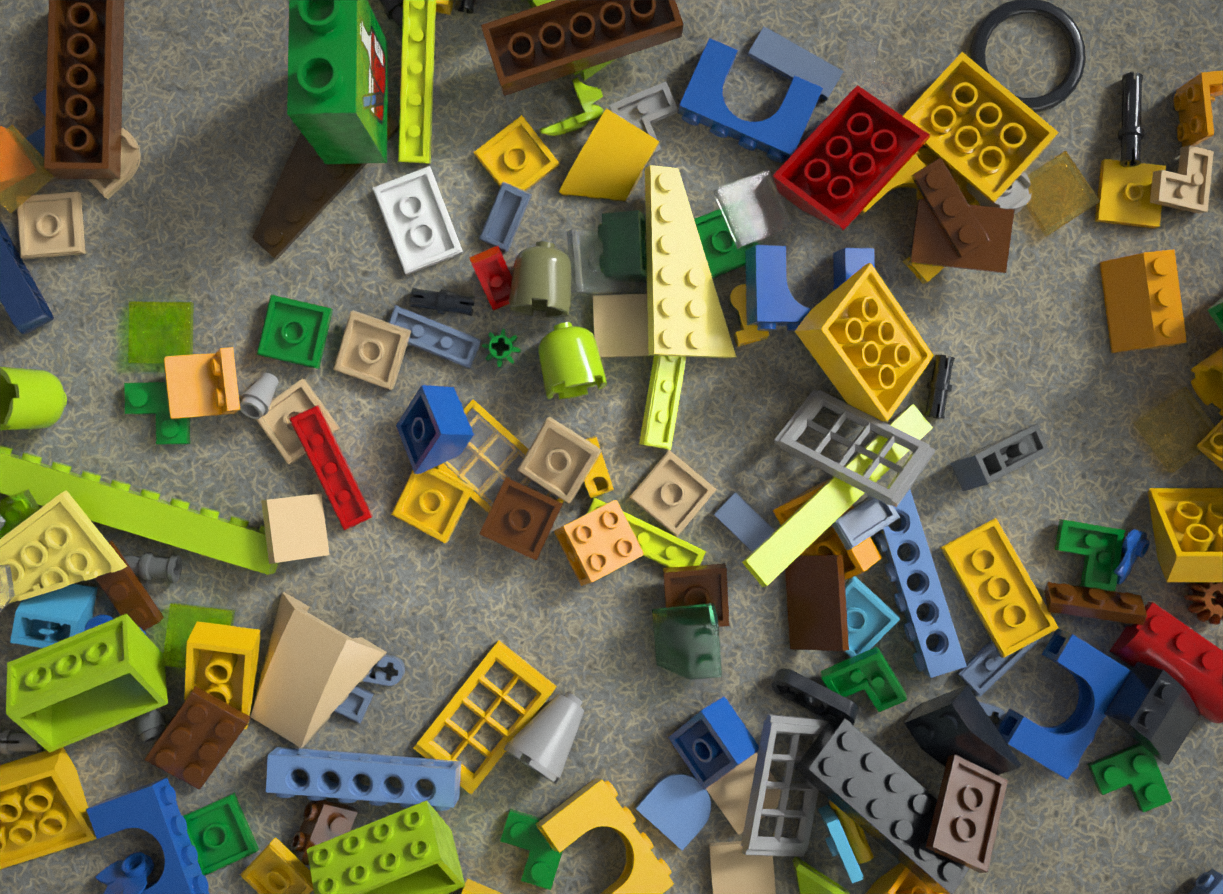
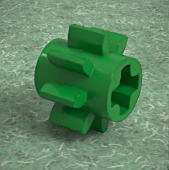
(507, 355)

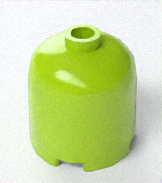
(570, 362)
(29, 399)

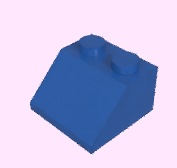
(434, 427)
(714, 742)

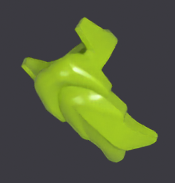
(587, 96)

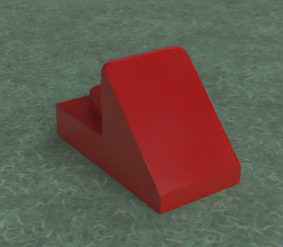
(493, 276)

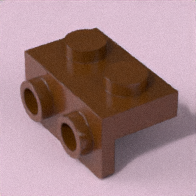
(321, 823)

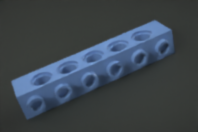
(947, 654)
(284, 781)

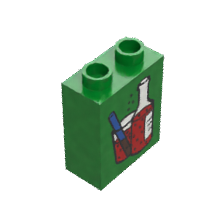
(338, 79)

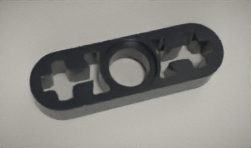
(813, 696)

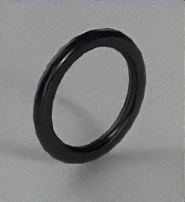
(1062, 20)

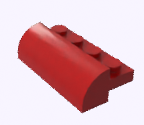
(1179, 652)

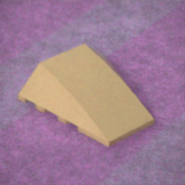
(307, 672)

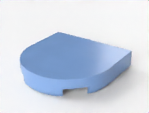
(677, 807)

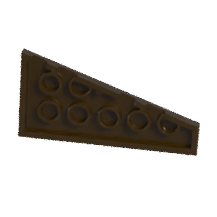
(303, 193)

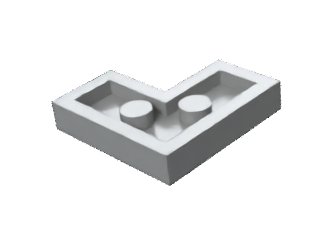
(646, 108)

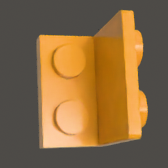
(1195, 109)
(201, 384)
(598, 543)

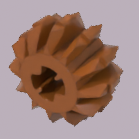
(1202, 601)

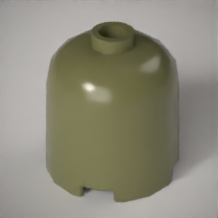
(541, 281)

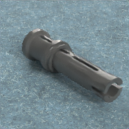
(153, 566)

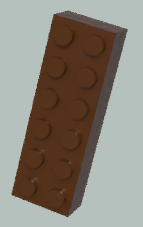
(574, 36)
(84, 89)

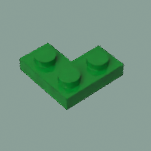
(153, 399)
(1101, 550)
(866, 672)
(1135, 768)
(542, 859)

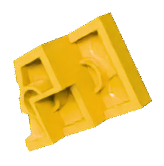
(610, 160)

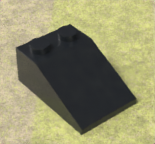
(1154, 711)
(962, 728)

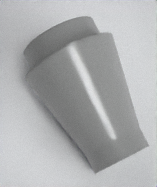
(258, 398)

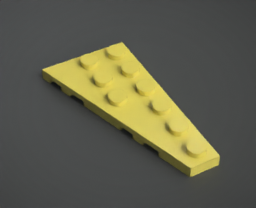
(681, 294)
(56, 550)

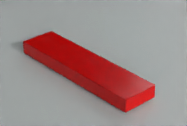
(331, 467)

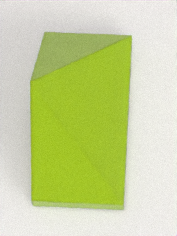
(813, 881)

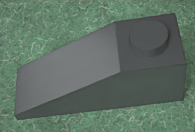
(999, 458)

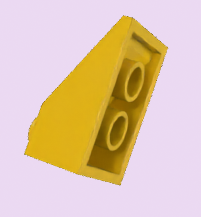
(223, 663)

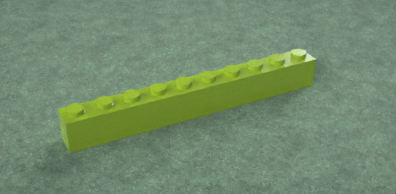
(139, 512)

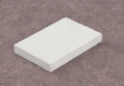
(417, 220)

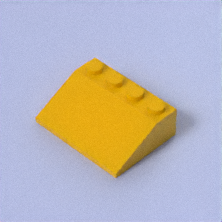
(980, 127)
(866, 344)
(1188, 533)
(41, 807)

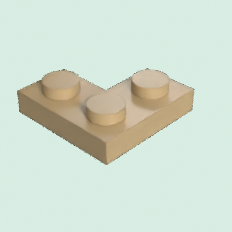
(1188, 188)

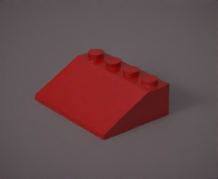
(848, 159)

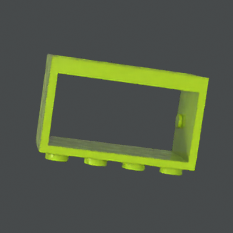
(86, 683)
(392, 855)

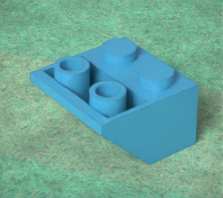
(53, 615)

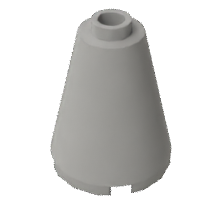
(549, 737)

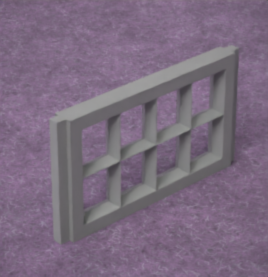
(905, 475)
(776, 844)

